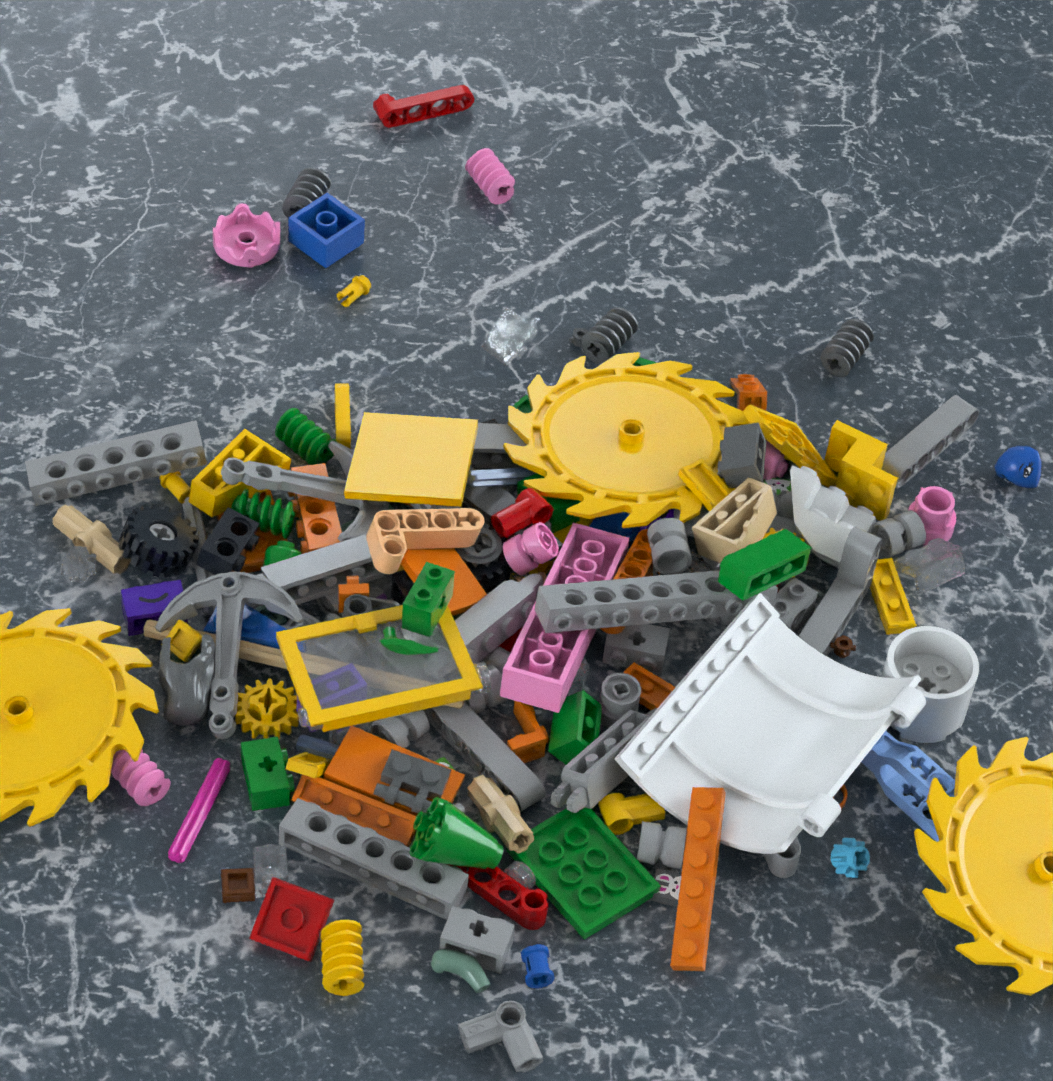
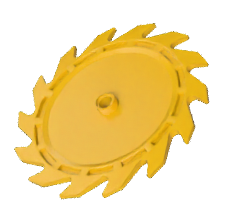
(622, 437)
(64, 710)
(995, 859)

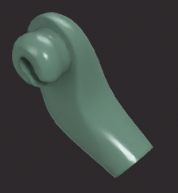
(462, 965)

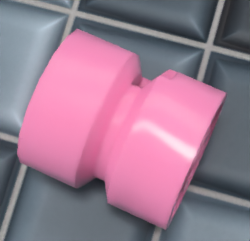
(531, 548)

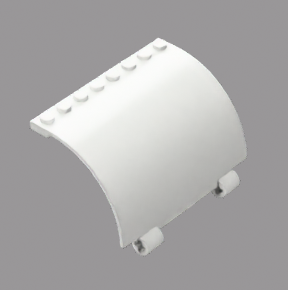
(767, 727)

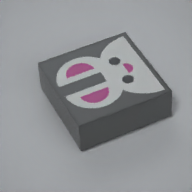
(669, 889)

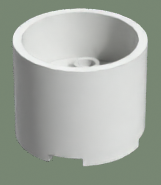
(947, 677)

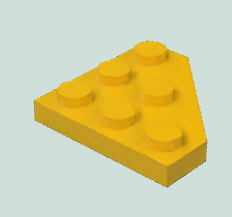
(791, 442)

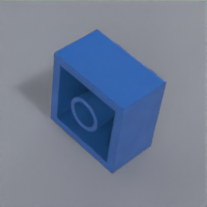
(326, 230)

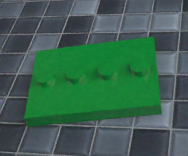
(586, 870)

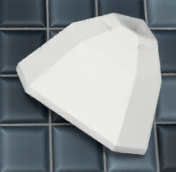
(825, 515)

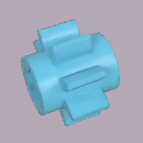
(850, 857)

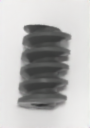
(307, 188)
(609, 334)
(846, 347)

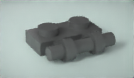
(412, 775)

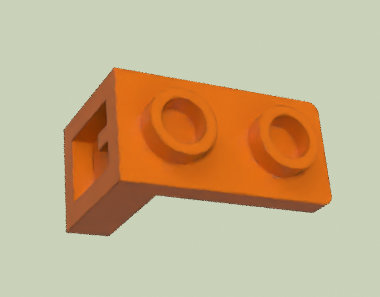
(749, 391)
(532, 743)

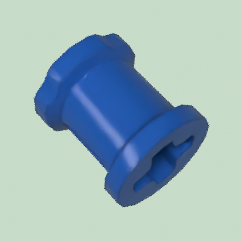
(537, 966)

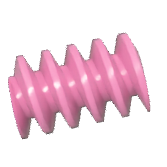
(491, 176)
(140, 778)

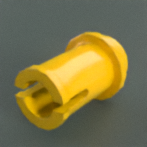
(359, 286)
(176, 485)

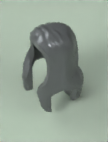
(187, 684)

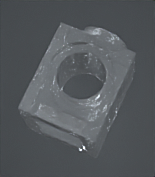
(268, 857)

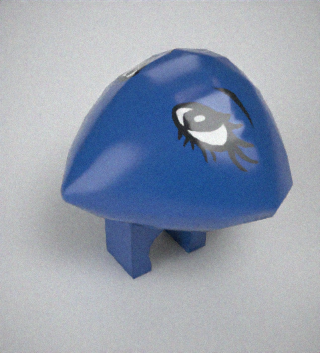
(1020, 466)

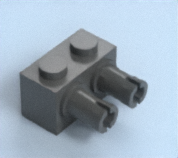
(742, 454)

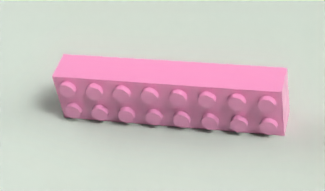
(547, 663)

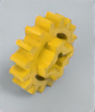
(253, 708)

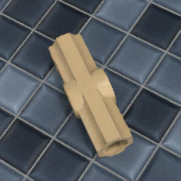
(92, 535)
(500, 814)

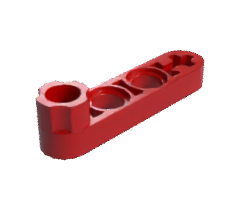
(396, 112)
(528, 907)

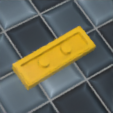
(891, 598)

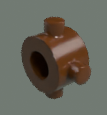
(843, 646)

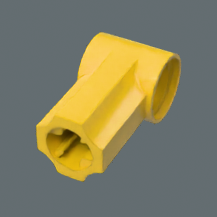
(622, 813)

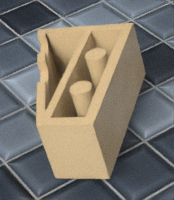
(736, 521)

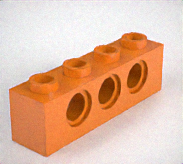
(317, 517)

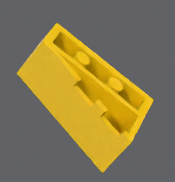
(212, 493)

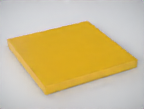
(411, 459)

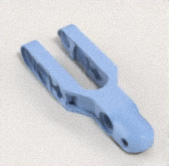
(892, 764)

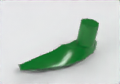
(404, 646)

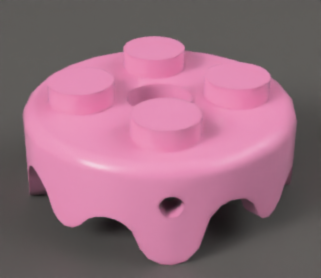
(246, 226)

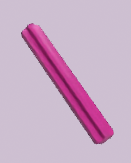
(199, 810)

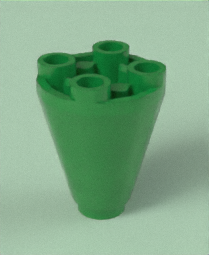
(453, 838)

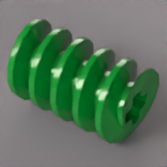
(304, 437)
(269, 516)

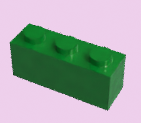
(763, 564)

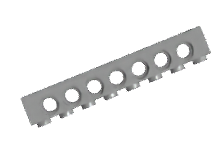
(637, 601)

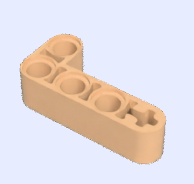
(400, 530)

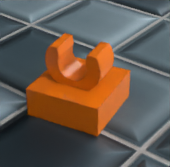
(351, 588)

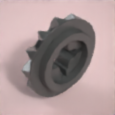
(490, 550)

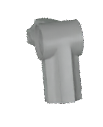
(491, 1029)

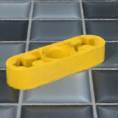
(342, 414)

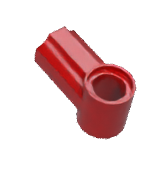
(527, 509)

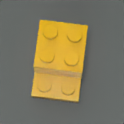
(859, 467)

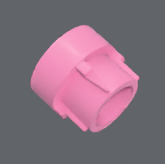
(936, 511)

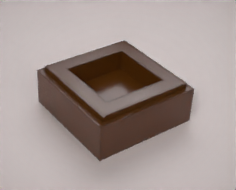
(238, 885)

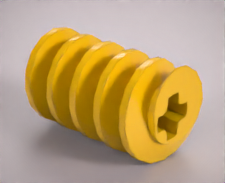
(342, 957)

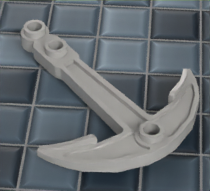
(272, 477)
(229, 617)

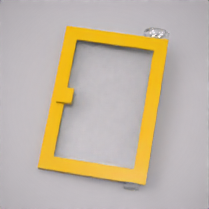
(353, 679)

